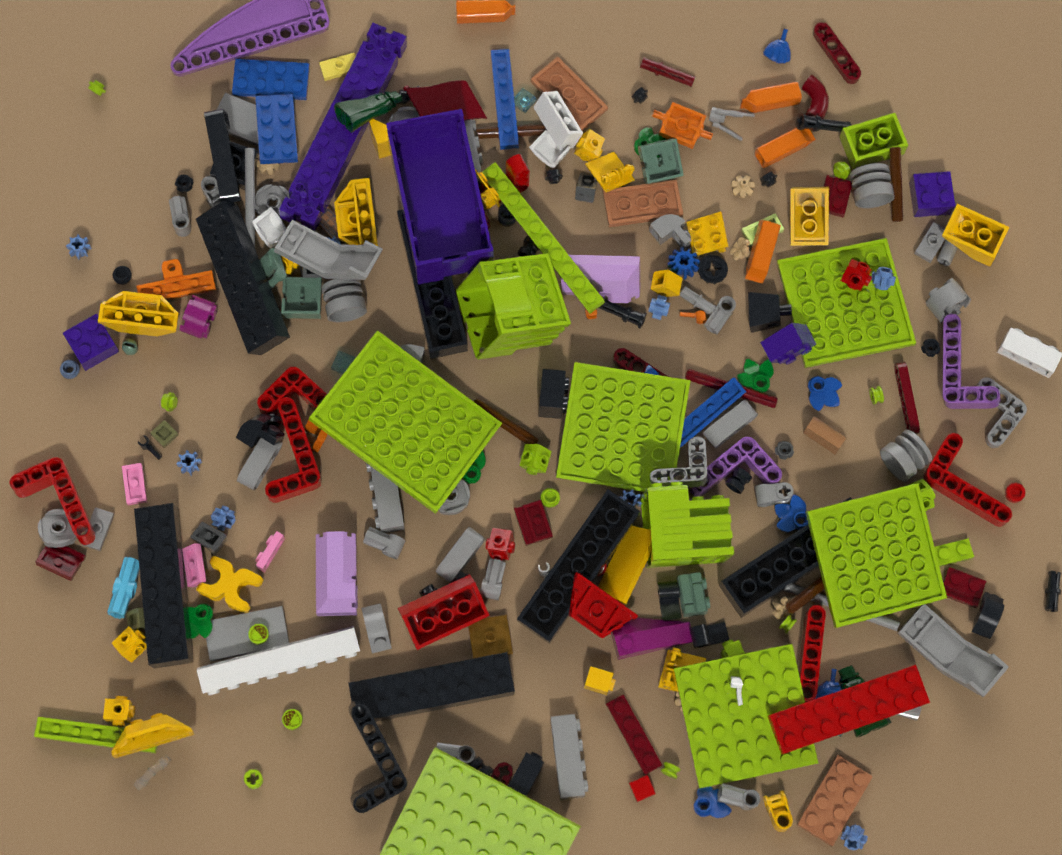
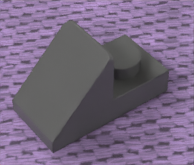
(586, 188)
(209, 537)

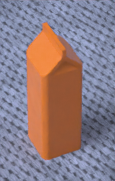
(483, 11)
(772, 97)
(783, 146)
(762, 251)

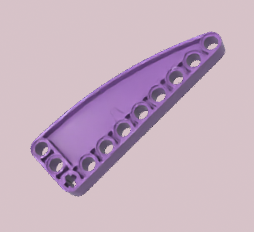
(252, 23)

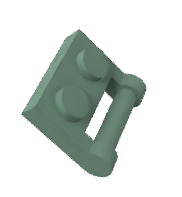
(273, 265)

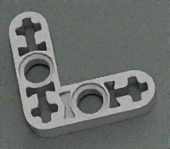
(1008, 413)
(693, 469)

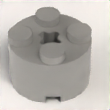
(947, 300)

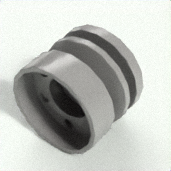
(872, 185)
(343, 300)
(906, 455)

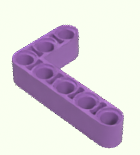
(950, 370)
(741, 456)

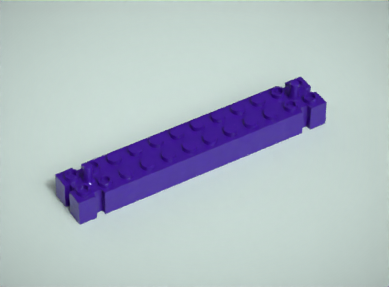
(333, 143)

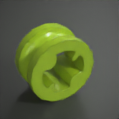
(876, 395)
(787, 623)
(670, 770)
(258, 782)

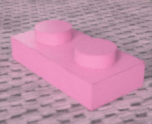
(134, 484)
(273, 544)
(194, 565)

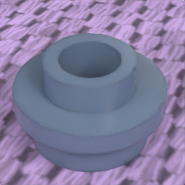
(67, 364)

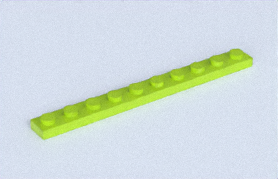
(543, 238)

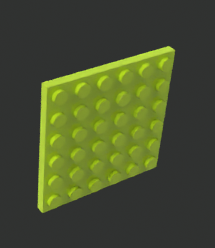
(843, 319)
(621, 426)
(876, 555)
(735, 739)

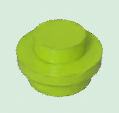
(96, 87)
(841, 170)
(169, 401)
(550, 497)

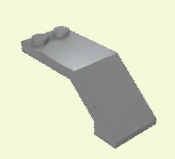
(326, 256)
(951, 652)

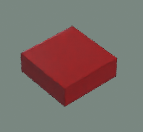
(642, 788)

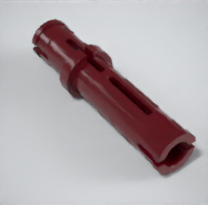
(686, 78)

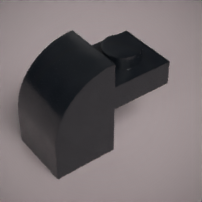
(258, 428)
(988, 615)

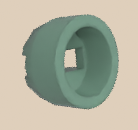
(129, 350)

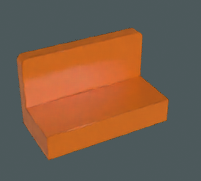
(321, 435)

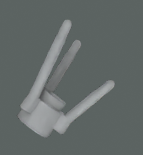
(719, 115)

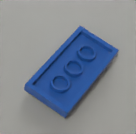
(270, 78)
(276, 129)

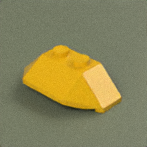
(356, 213)
(138, 314)
(149, 734)

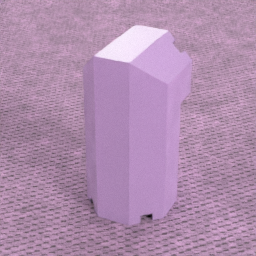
(610, 275)
(336, 574)

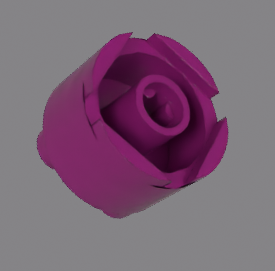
(198, 317)

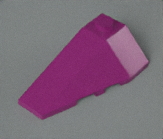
(649, 635)

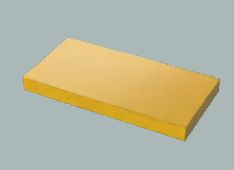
(627, 564)

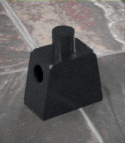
(766, 311)

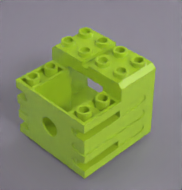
(512, 305)
(685, 529)

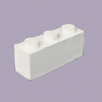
(558, 120)
(1030, 352)

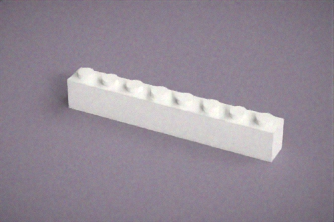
(277, 660)

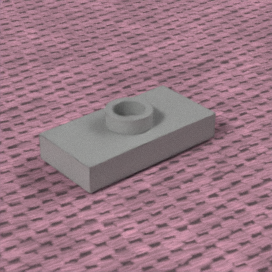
(931, 243)
(101, 523)

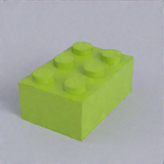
(872, 140)

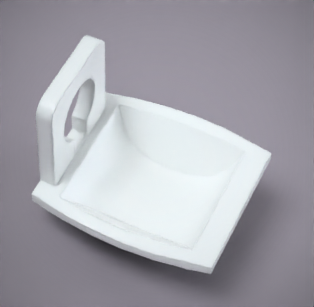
(547, 151)
(269, 227)

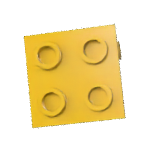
(610, 171)
(489, 196)
(708, 234)
(673, 660)

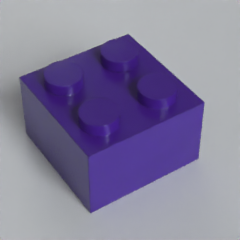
(932, 194)
(90, 342)
(788, 343)

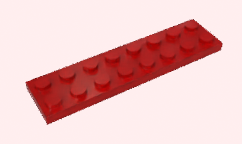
(848, 709)

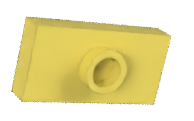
(337, 66)

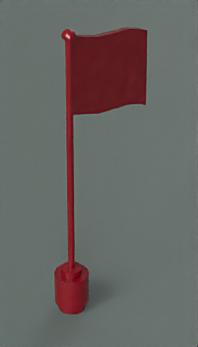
(444, 98)

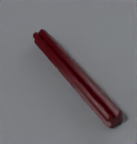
(717, 383)

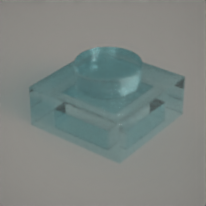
(524, 100)
(342, 362)

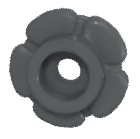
(784, 445)

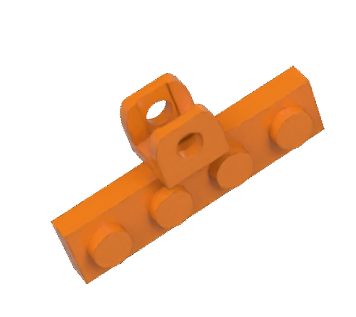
(176, 284)

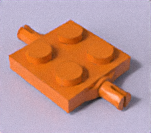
(682, 125)

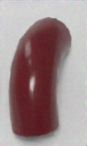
(818, 97)

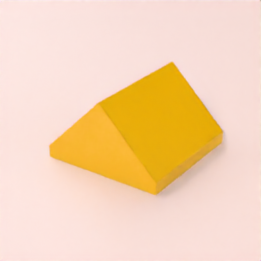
(379, 137)

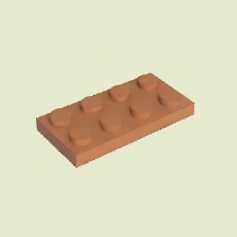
(578, 97)
(642, 203)
(834, 800)

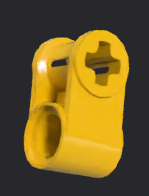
(778, 809)

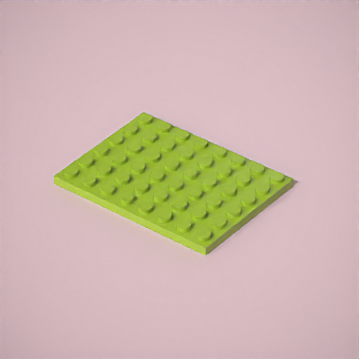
(405, 421)
(472, 814)

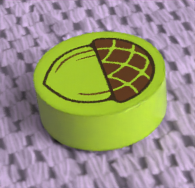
(258, 634)
(292, 719)

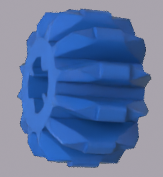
(683, 256)

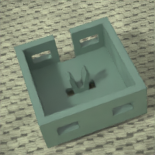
(669, 160)
(294, 289)

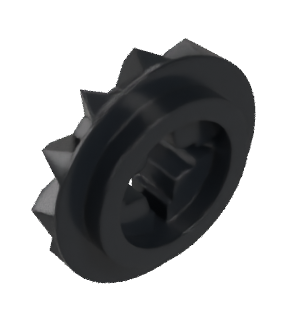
(717, 263)

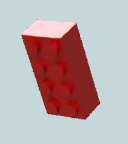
(443, 612)

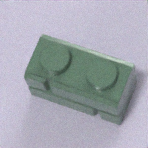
(692, 594)

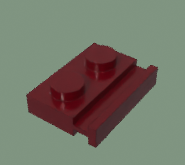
(838, 195)
(533, 523)
(61, 561)
(963, 587)

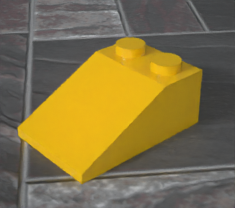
(809, 215)
(975, 234)

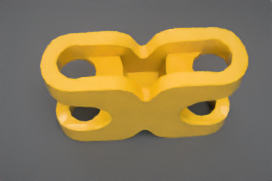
(229, 584)

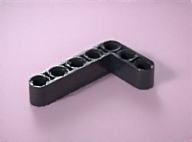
(217, 129)
(379, 756)

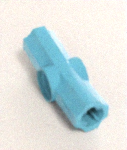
(124, 588)

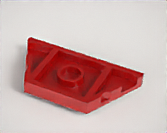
(596, 608)

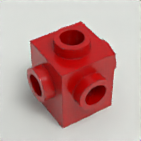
(857, 275)
(500, 544)

